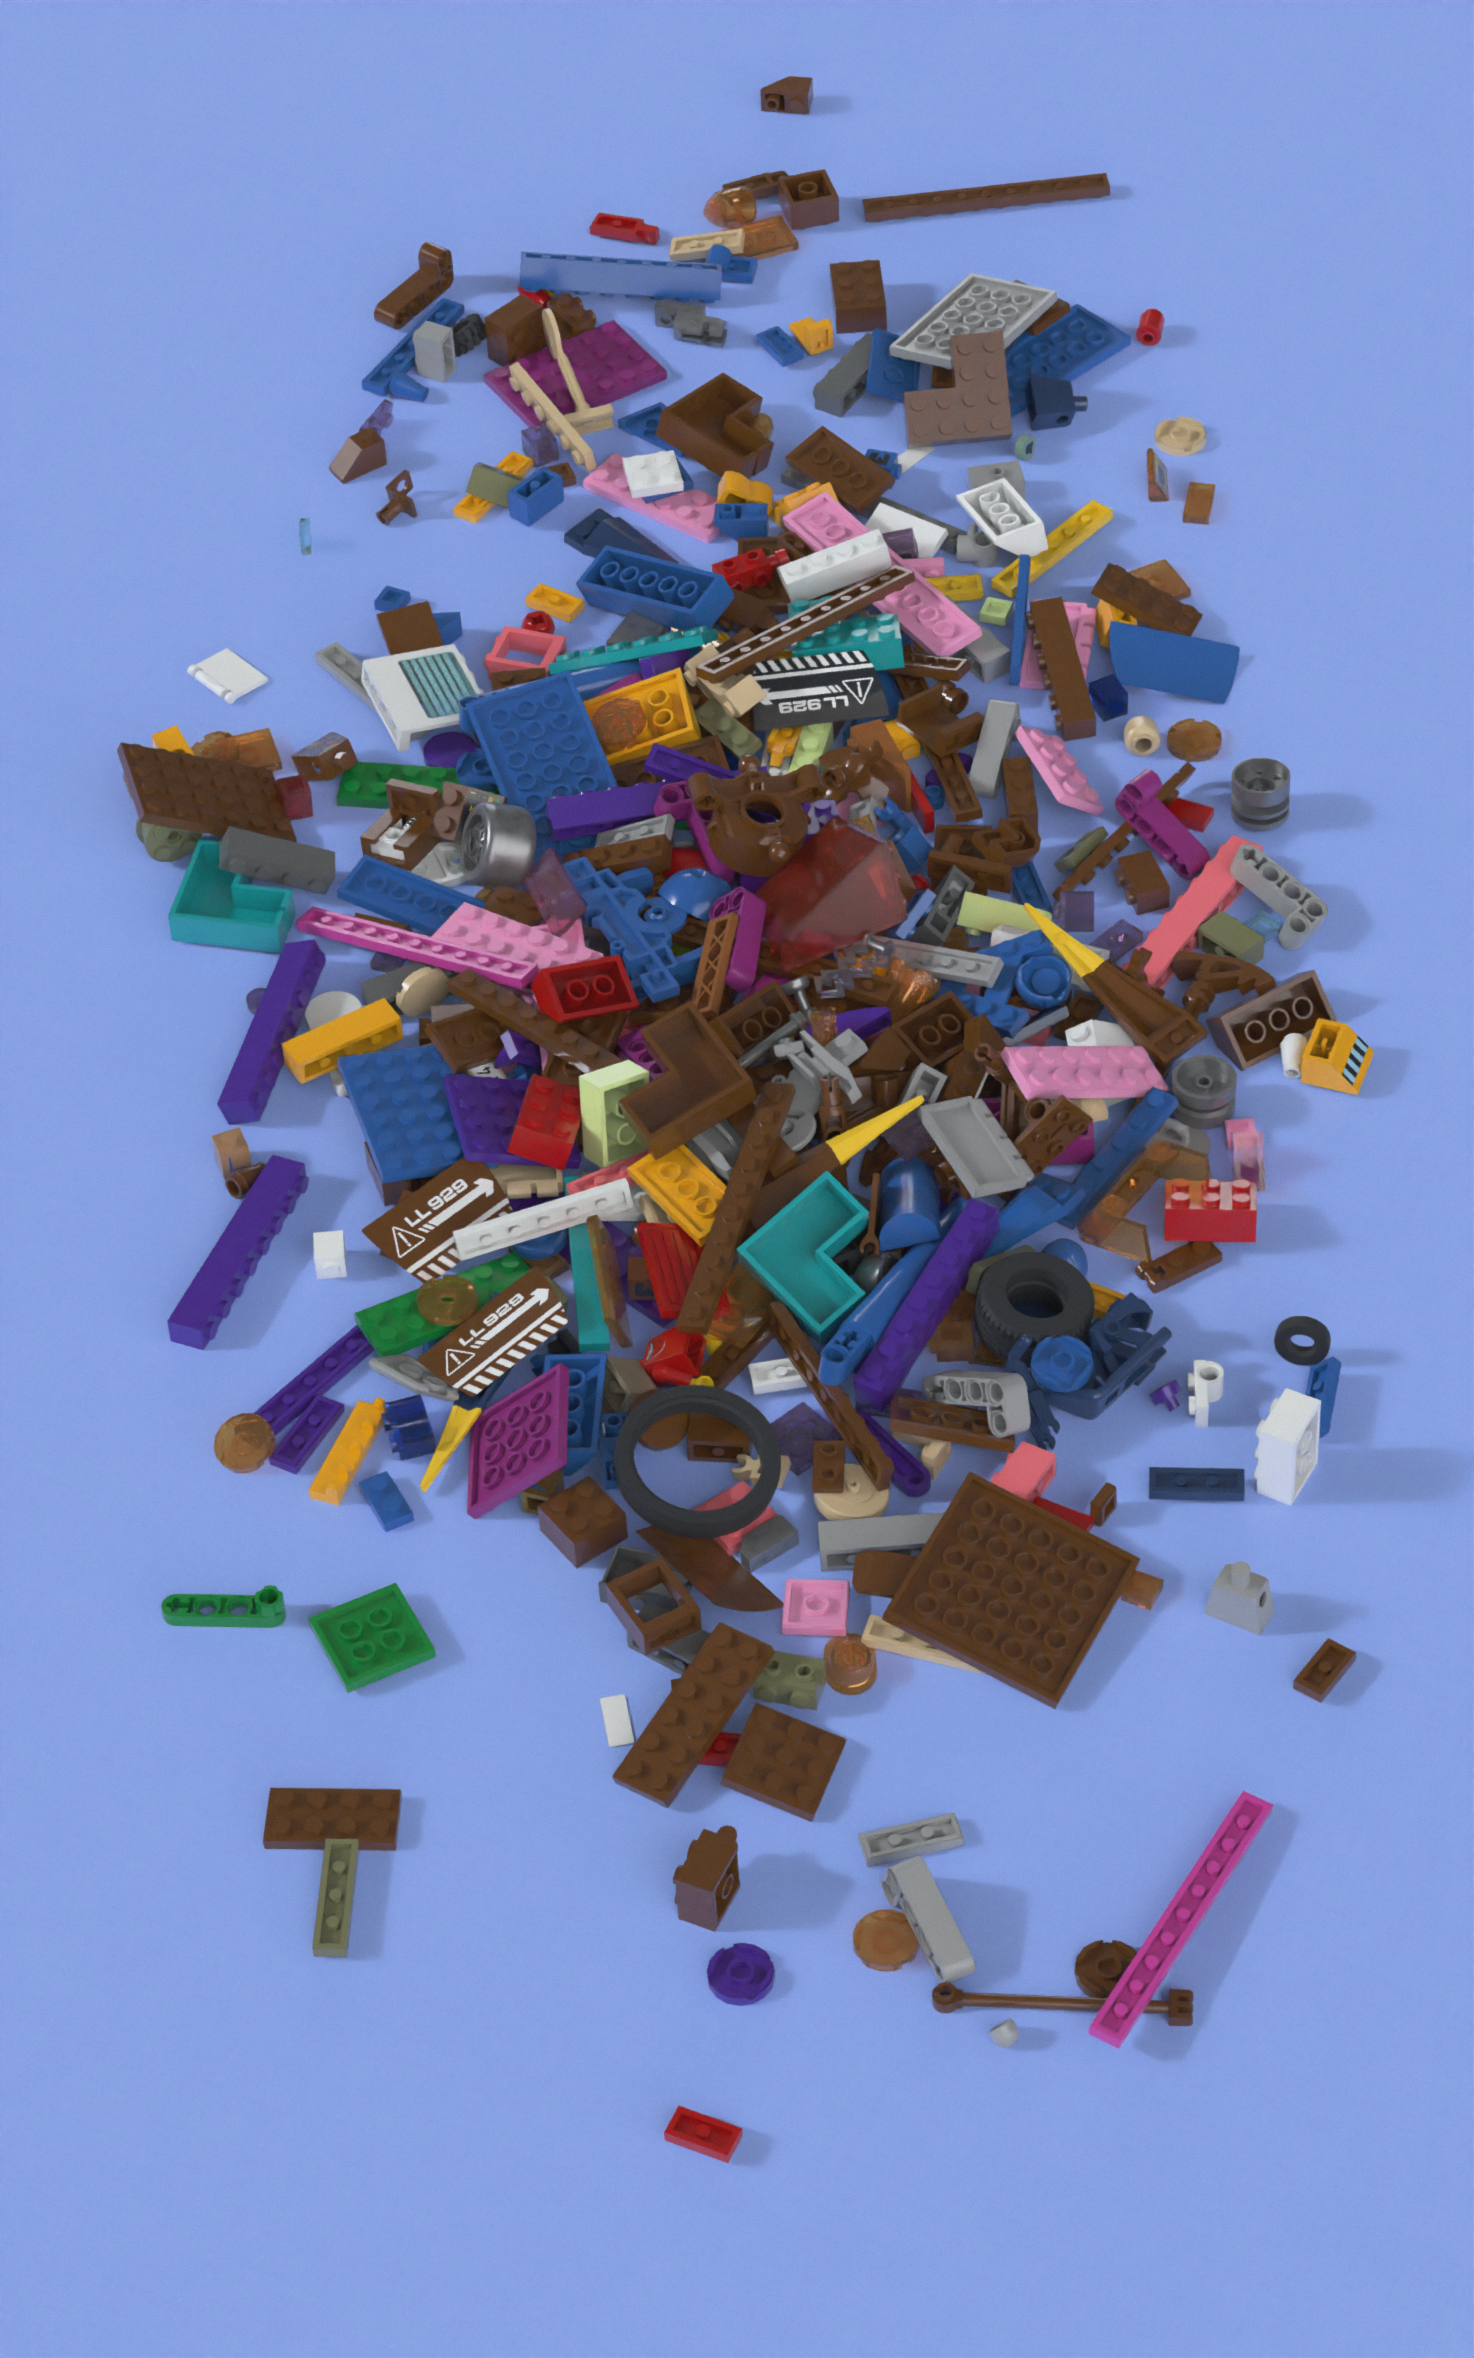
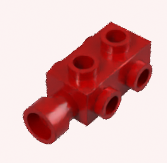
(748, 567)

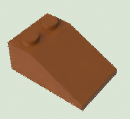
(890, 766)

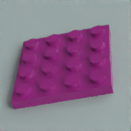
(518, 1441)

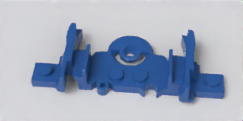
(645, 945)

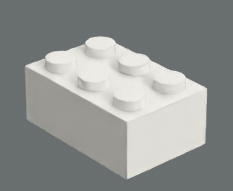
(1287, 1446)

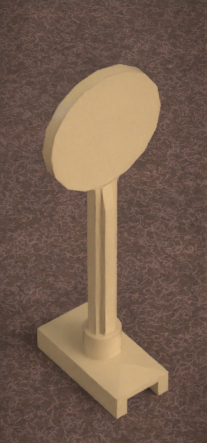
(585, 419)

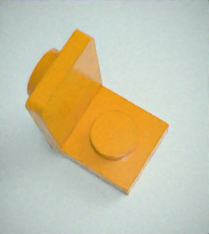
(813, 335)

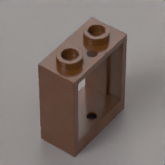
(653, 1634)

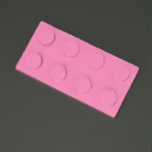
(1059, 770)

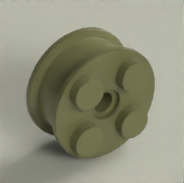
(166, 843)

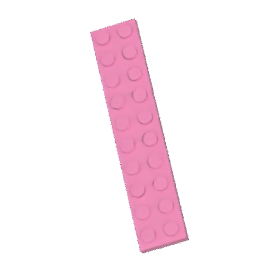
(921, 608)

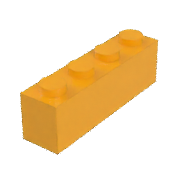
(352, 1034)

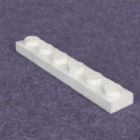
(542, 1219)

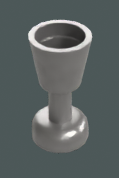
(797, 988)

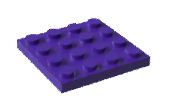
(486, 1117)

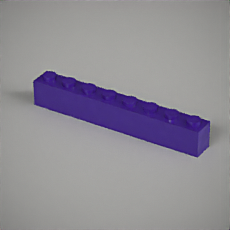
(603, 810)
(273, 1024)
(237, 1252)
(926, 1305)

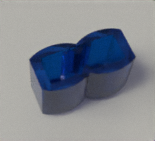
(409, 1427)

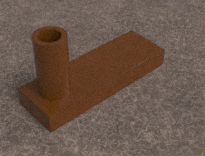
(983, 872)

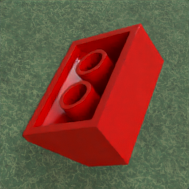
(584, 989)

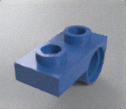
(733, 267)

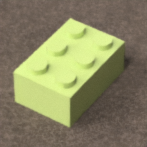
(604, 1127)

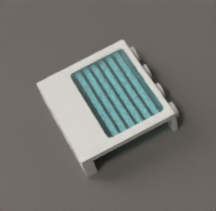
(418, 690)

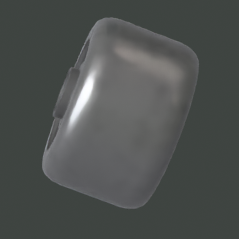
(497, 845)

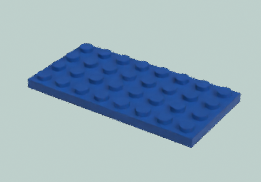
(539, 748)

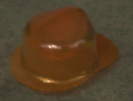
(850, 1664)

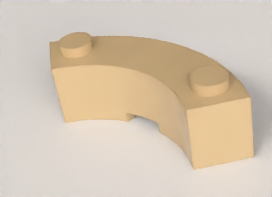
(734, 694)

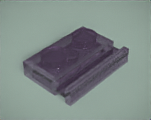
(908, 1134)

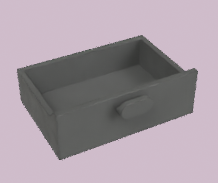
(629, 1559)

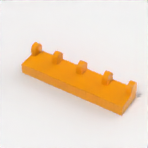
(348, 1452)

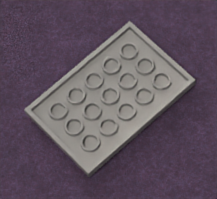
(973, 307)

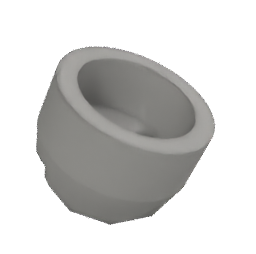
(1005, 2033)

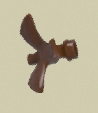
(851, 773)

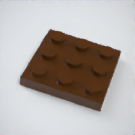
(783, 1762)

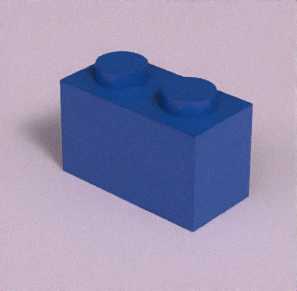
(535, 496)

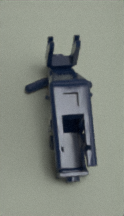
(1107, 1379)

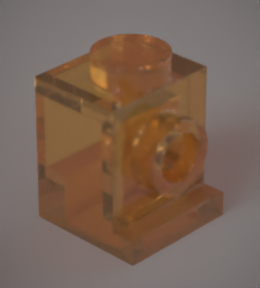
(954, 1342)

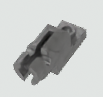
(690, 323)

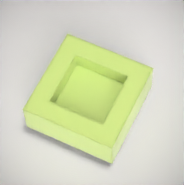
(996, 611)

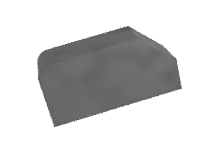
(767, 1543)

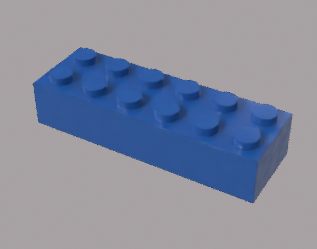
(655, 589)

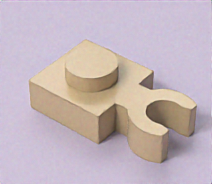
(752, 1469)

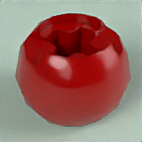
(539, 622)

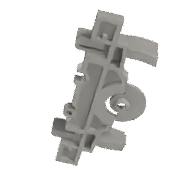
(721, 1144)

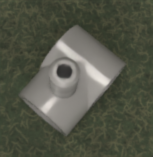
(976, 548)

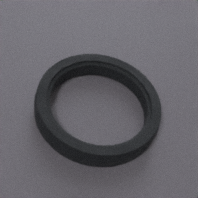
(691, 1522)

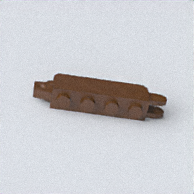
(746, 612)

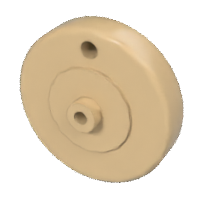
(858, 1499)

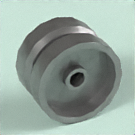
(1204, 1091)

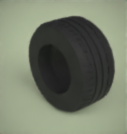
(1036, 1279)

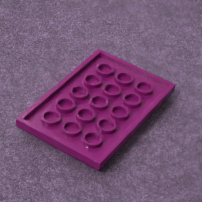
(603, 361)

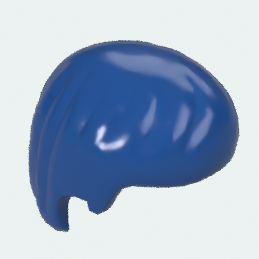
(1043, 981)

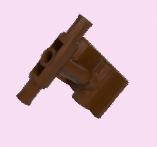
(839, 1115)
(1050, 1124)

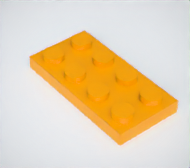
(682, 1189)

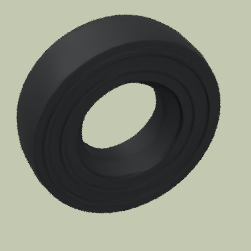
(1300, 1354)

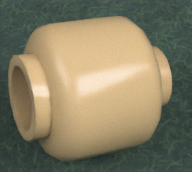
(1141, 736)

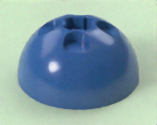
(694, 891)

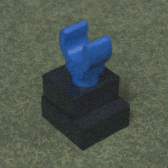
(563, 1344)

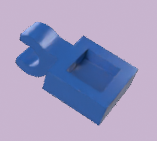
(894, 815)

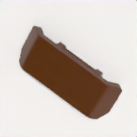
(880, 1572)

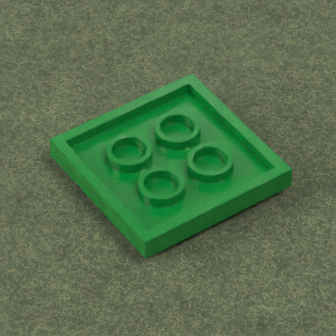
(371, 1637)

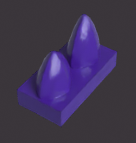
(519, 1050)

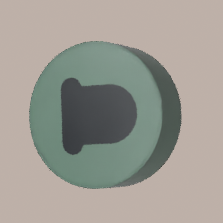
(1025, 447)

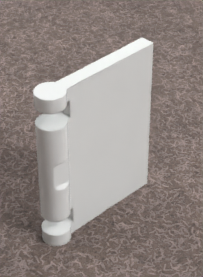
(227, 675)

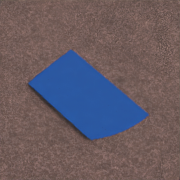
(1173, 662)

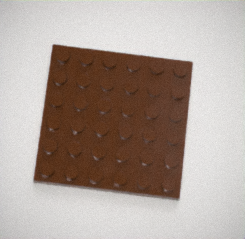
(1011, 1590)

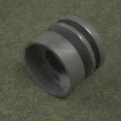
(1260, 794)

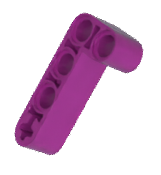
(676, 800)
(1159, 827)
(747, 938)

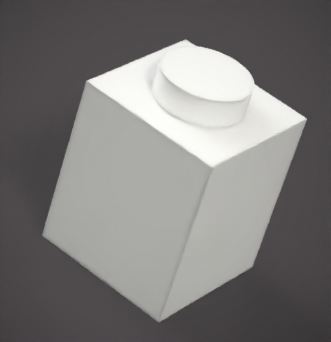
(330, 1254)

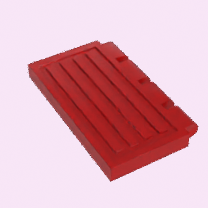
(671, 1264)

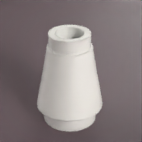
(1292, 1051)

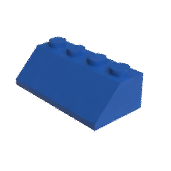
(584, 1405)

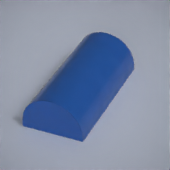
(908, 1204)

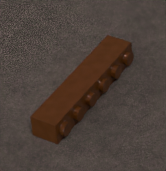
(1062, 669)

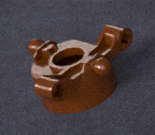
(736, 837)

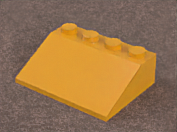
(668, 714)

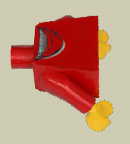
(678, 1358)

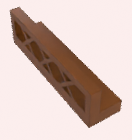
(713, 965)

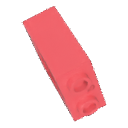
(524, 641)

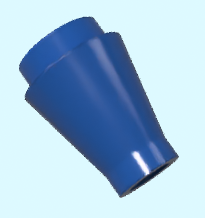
(406, 387)

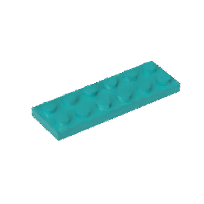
(640, 648)

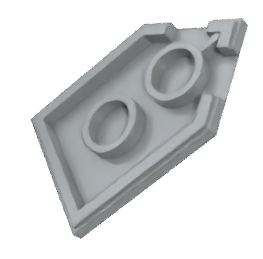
(413, 1376)

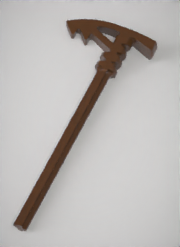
(1211, 976)

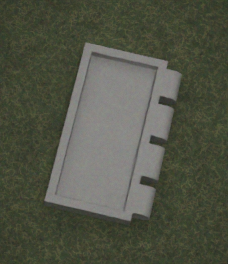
(975, 1146)

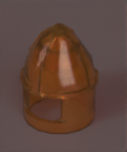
(731, 207)

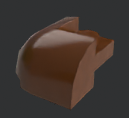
(1011, 843)

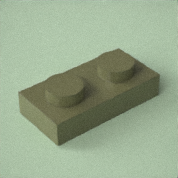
(1085, 845)

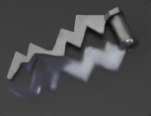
(881, 959)

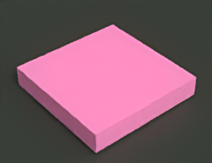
(816, 1607)

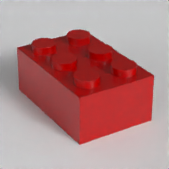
(547, 1122)
(1210, 1211)

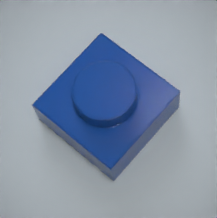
(391, 599)

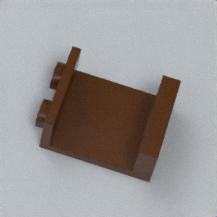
(935, 725)

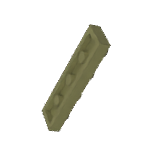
(336, 1898)

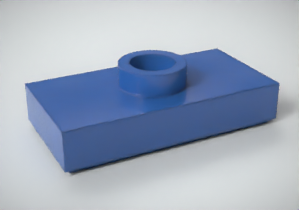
(780, 346)

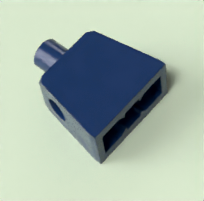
(1051, 402)

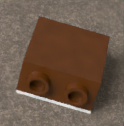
(964, 1077)

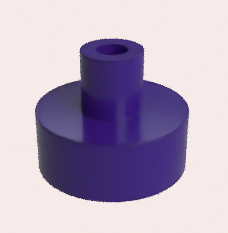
(1167, 1395)

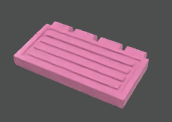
(1082, 624)

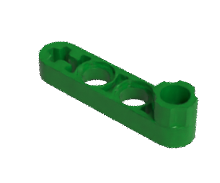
(268, 1603)

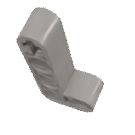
(994, 743)
(1281, 892)
(1000, 1392)
(914, 1889)

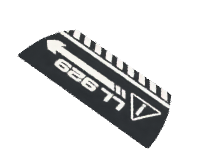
(818, 690)

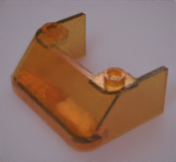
(1105, 1221)

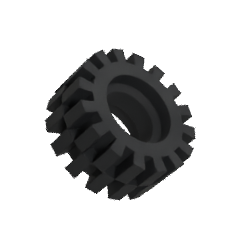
(468, 334)

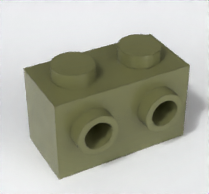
(792, 1681)

